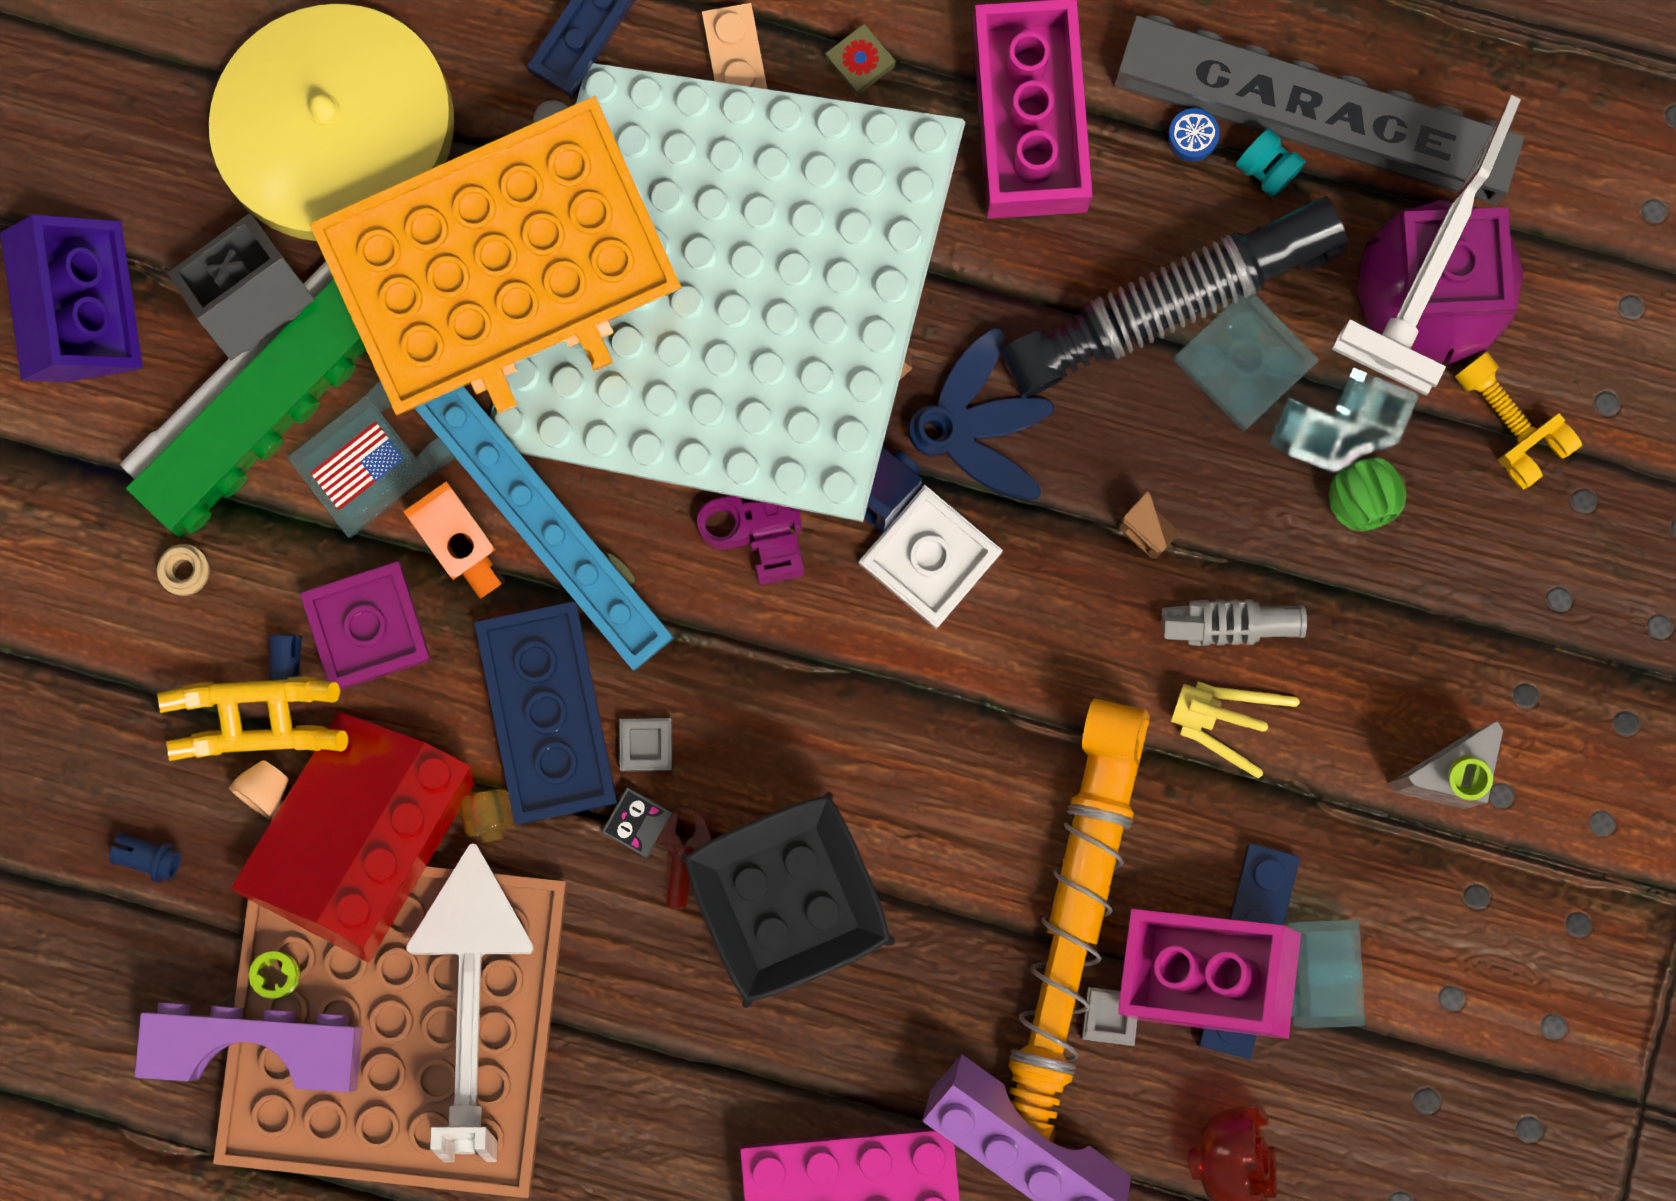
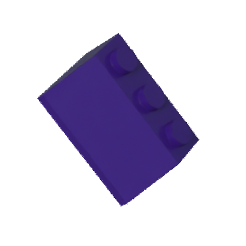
(70, 298)

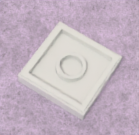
(930, 557)

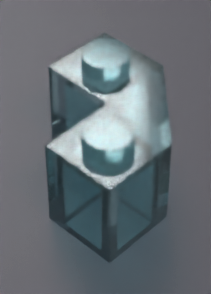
(1366, 419)

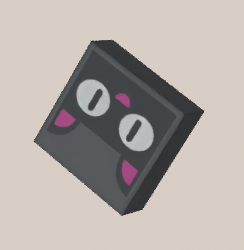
(636, 822)

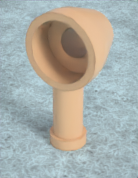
(261, 788)

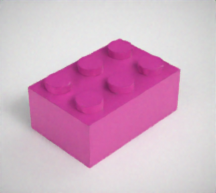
(1210, 973)

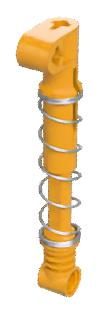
(1100, 811)

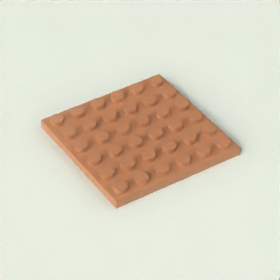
(404, 1053)

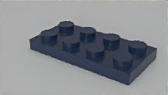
(546, 713)

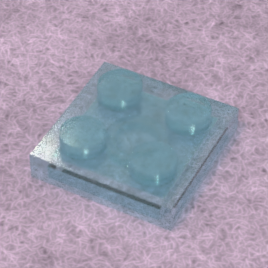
(1246, 360)

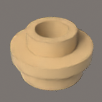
(172, 559)

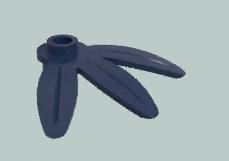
(960, 425)

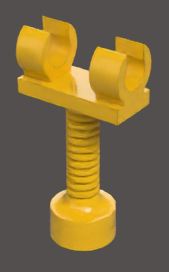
(1559, 436)

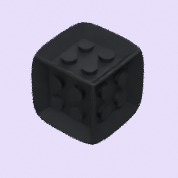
(787, 898)

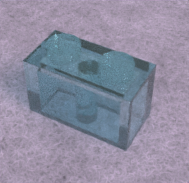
(1328, 975)

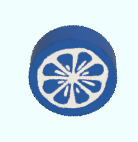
(1193, 134)

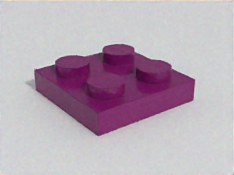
(366, 626)

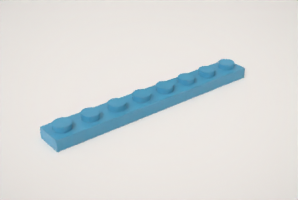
(546, 526)

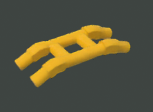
(232, 737)

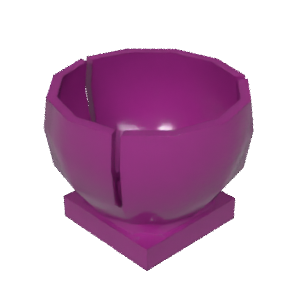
(1473, 295)

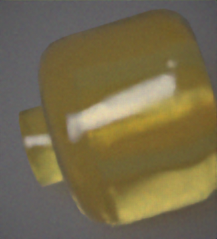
(487, 814)

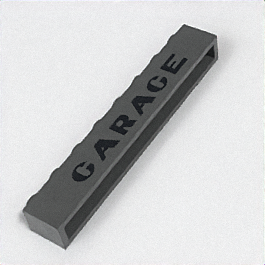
(1312, 107)

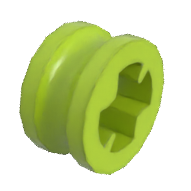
(259, 981)

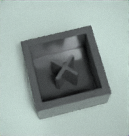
(240, 287)

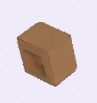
(1148, 527)

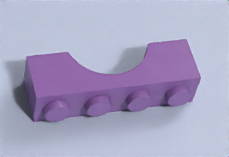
(182, 1044)
(980, 1119)

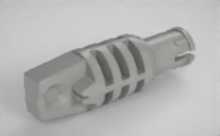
(1231, 622)

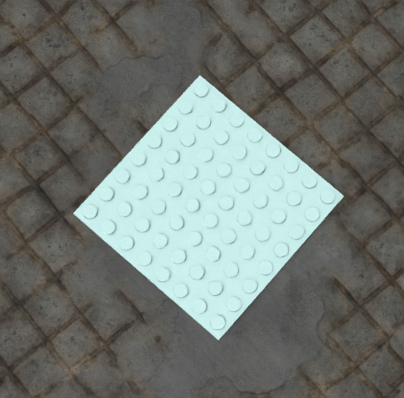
(800, 286)

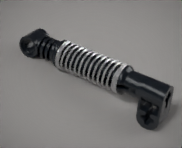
(1239, 266)

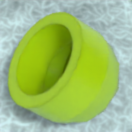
(1480, 780)

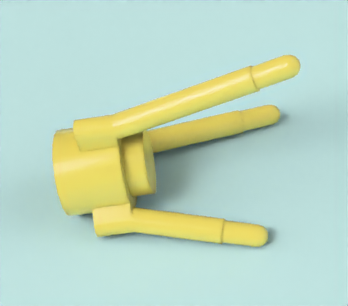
(1199, 709)

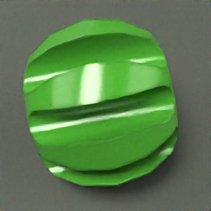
(1367, 494)

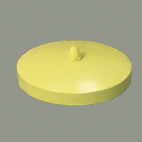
(327, 114)

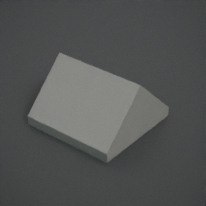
(1430, 777)

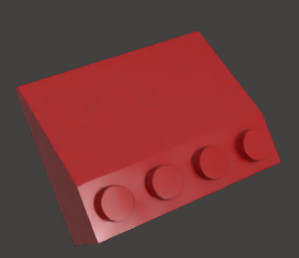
(356, 835)

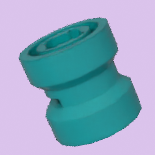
(1270, 163)

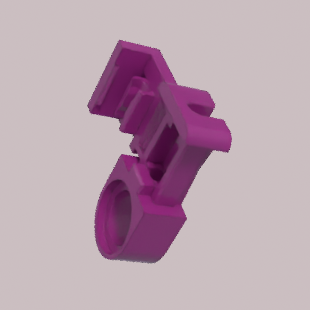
(770, 531)

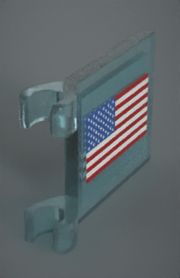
(363, 464)

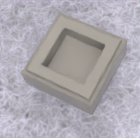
(645, 744)
(1102, 1019)

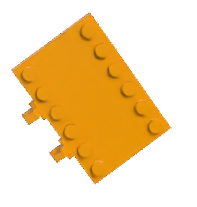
(497, 259)

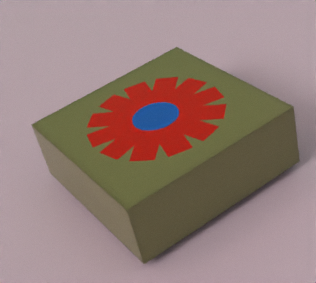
(860, 59)

